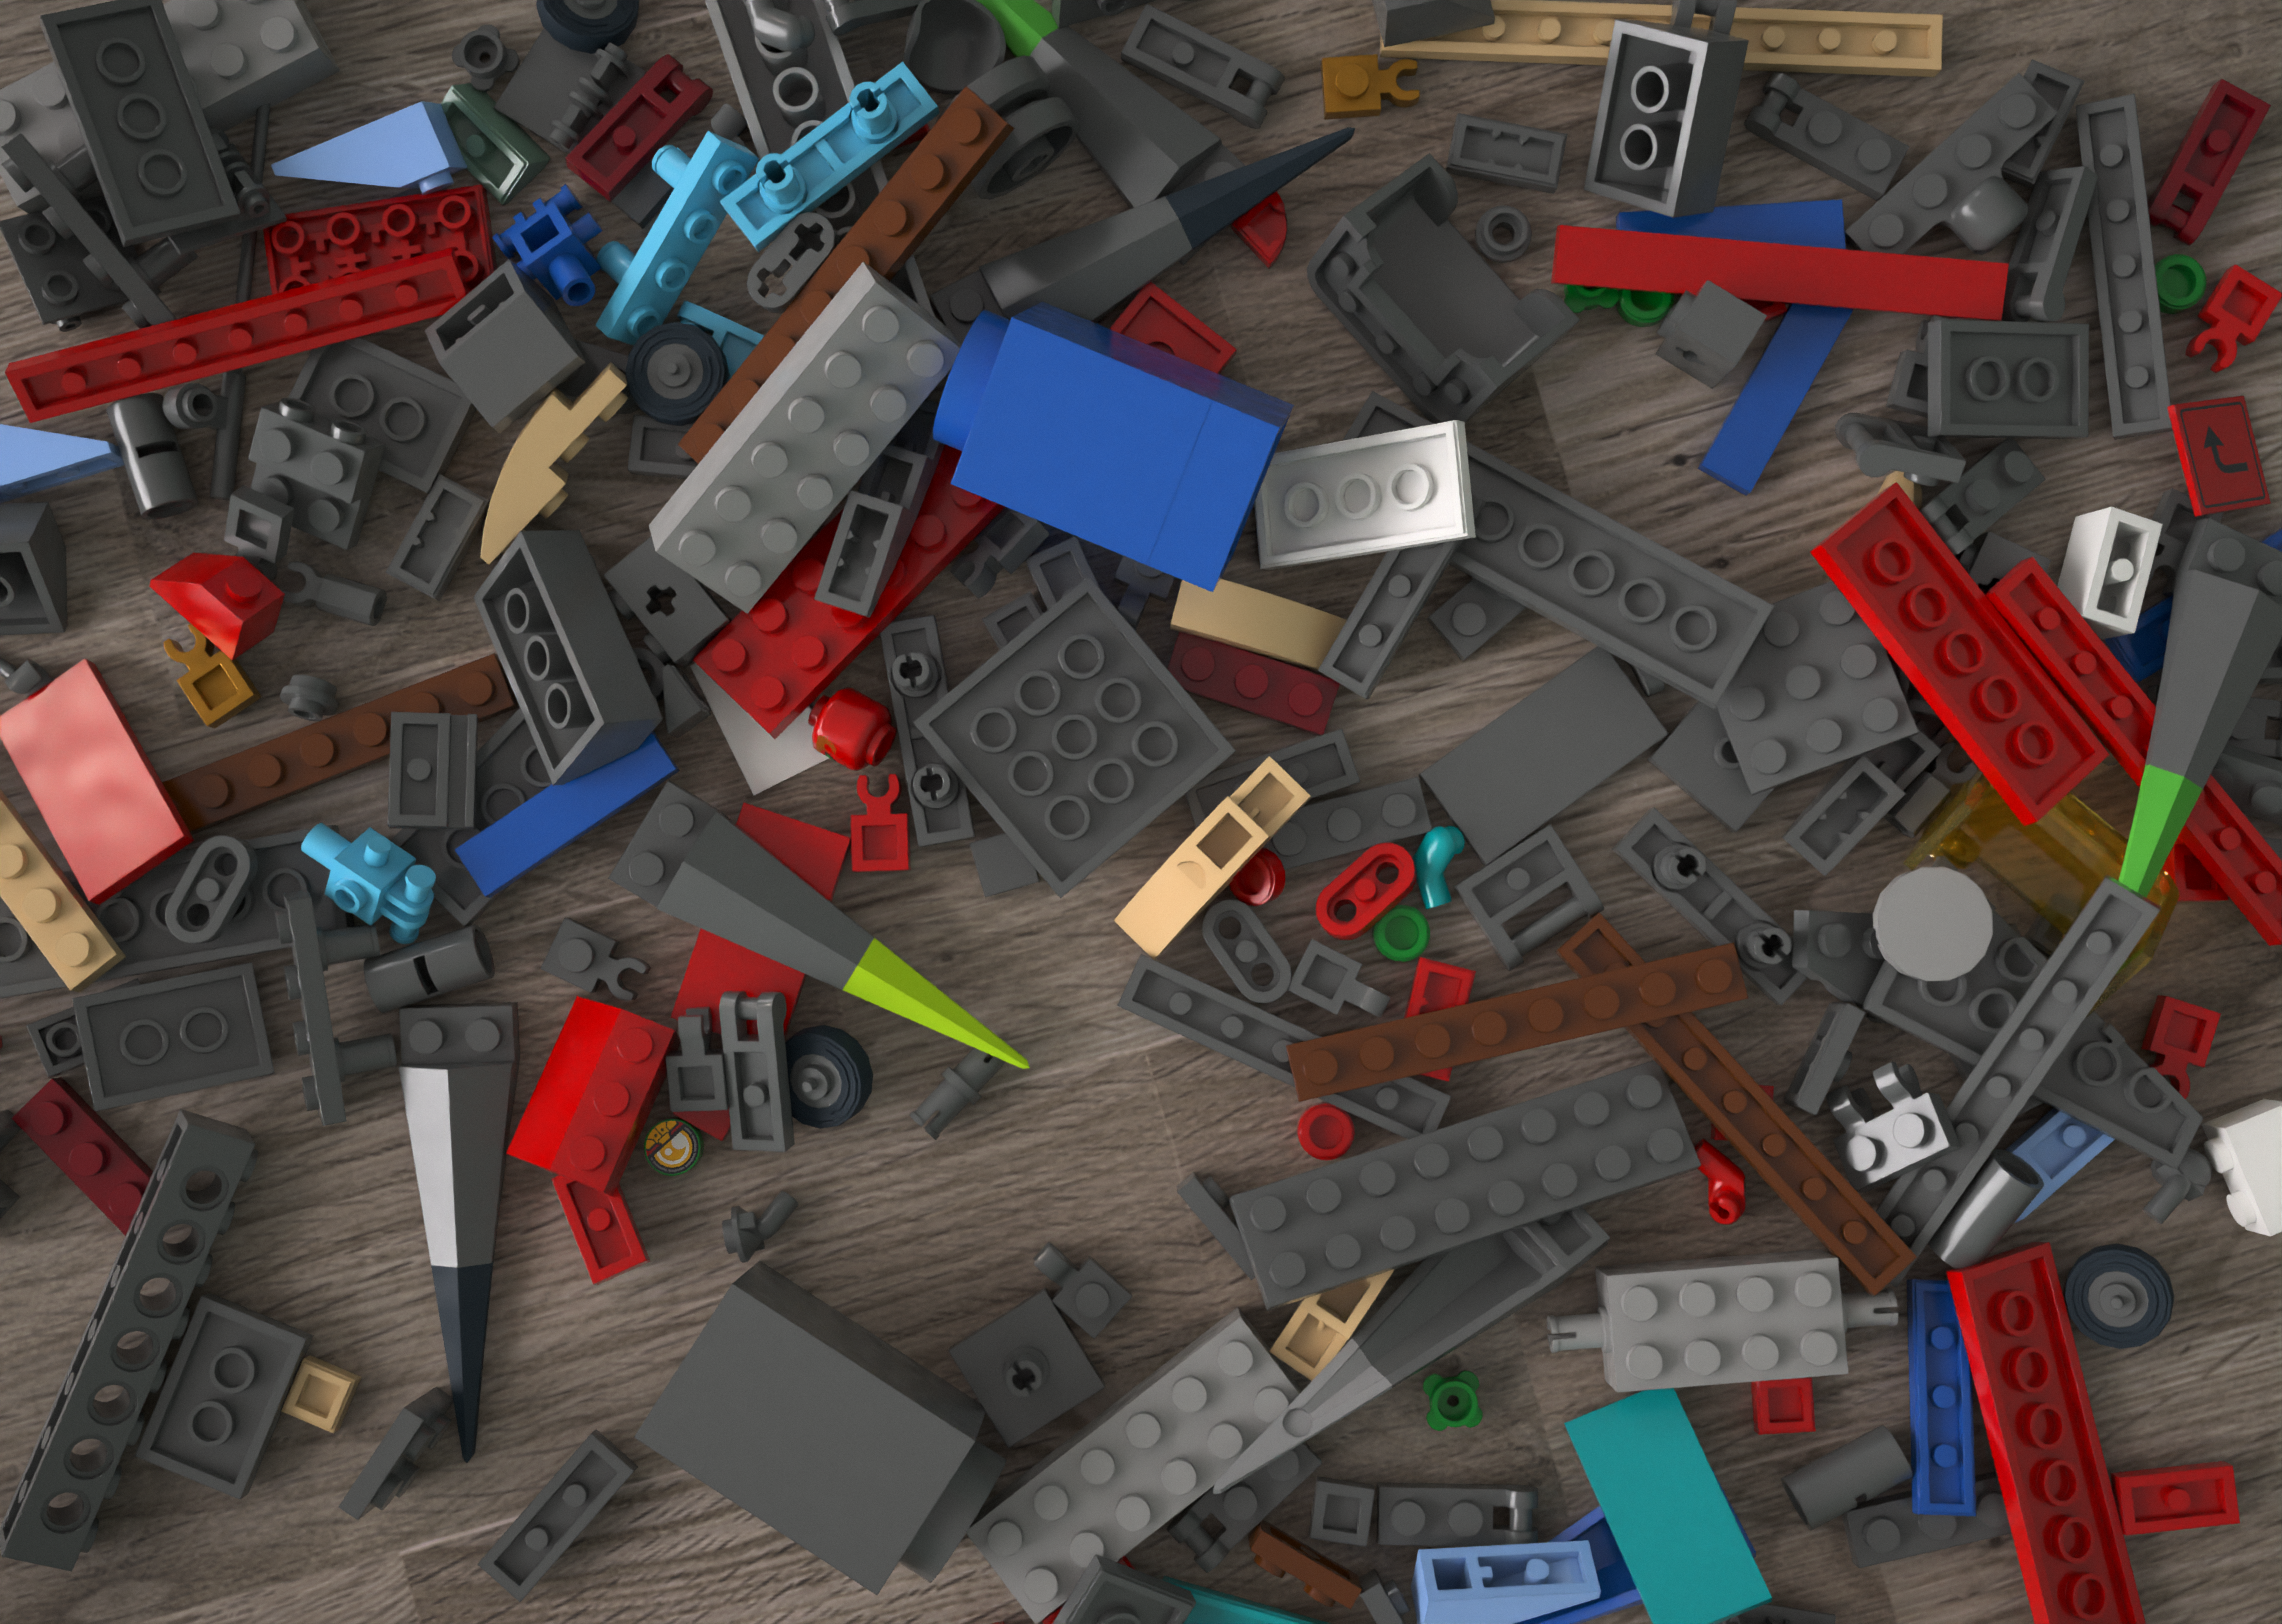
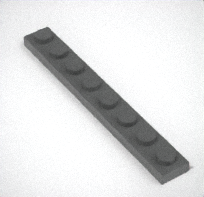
(2020, 1058)

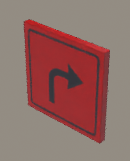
(2218, 455)

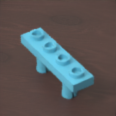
(830, 155)
(677, 239)

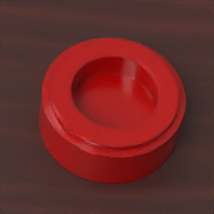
(1259, 879)
(1325, 1131)

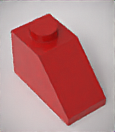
(222, 599)

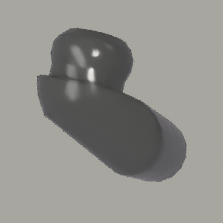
(779, 27)

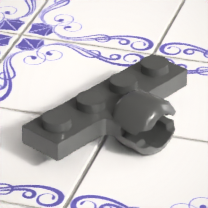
(1961, 180)

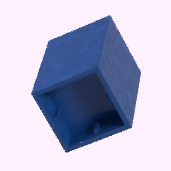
(1109, 439)

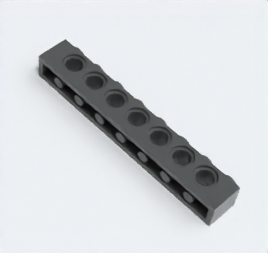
(57, 1535)

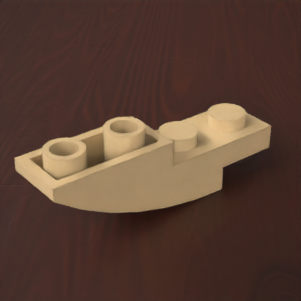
(530, 476)
(1211, 857)
(1325, 1324)

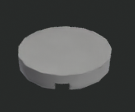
(1933, 923)

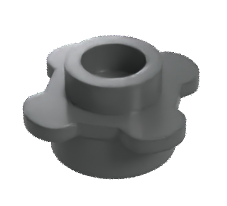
(480, 42)

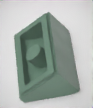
(492, 143)

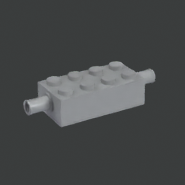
(1721, 1320)

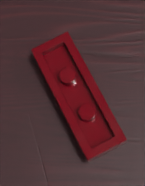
(1253, 683)
(86, 1150)

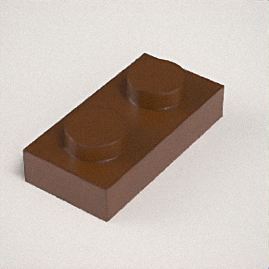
(1323, 1577)

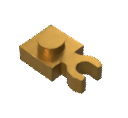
(1356, 86)
(214, 683)

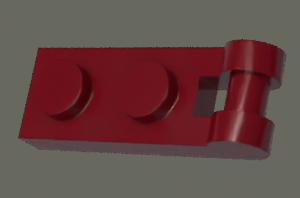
(638, 127)
(2207, 159)

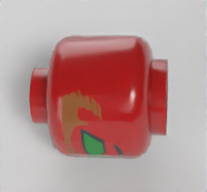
(852, 729)

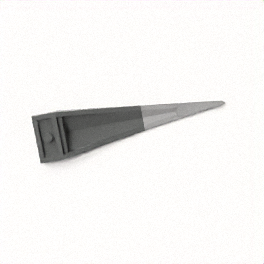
(1426, 1318)

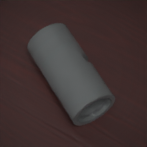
(152, 456)
(429, 968)
(1986, 1209)
(1853, 1470)

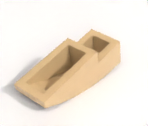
(1257, 622)

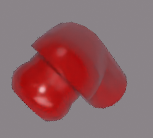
(1725, 1184)

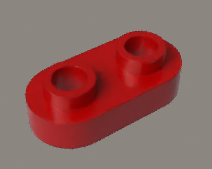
(1361, 888)

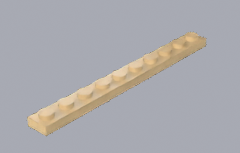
(1777, 37)

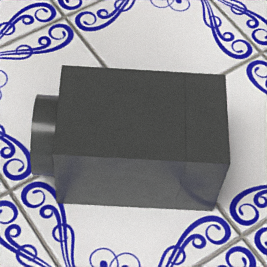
(825, 1432)

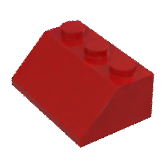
(594, 1095)

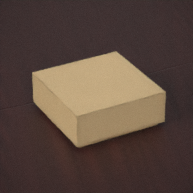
(321, 1394)

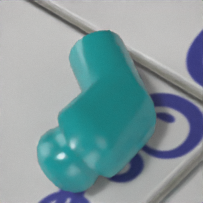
(1432, 860)

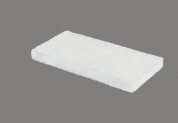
(1365, 496)

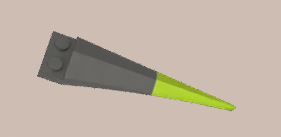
(724, 881)

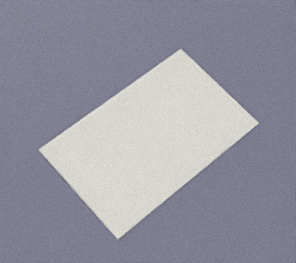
(758, 754)

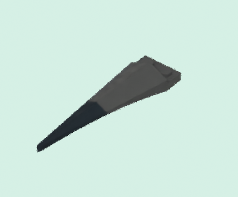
(1116, 257)
(459, 1111)

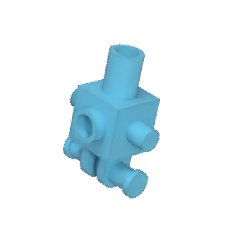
(374, 879)

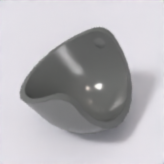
(952, 44)

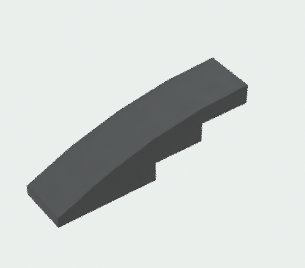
(881, 516)
(1863, 795)

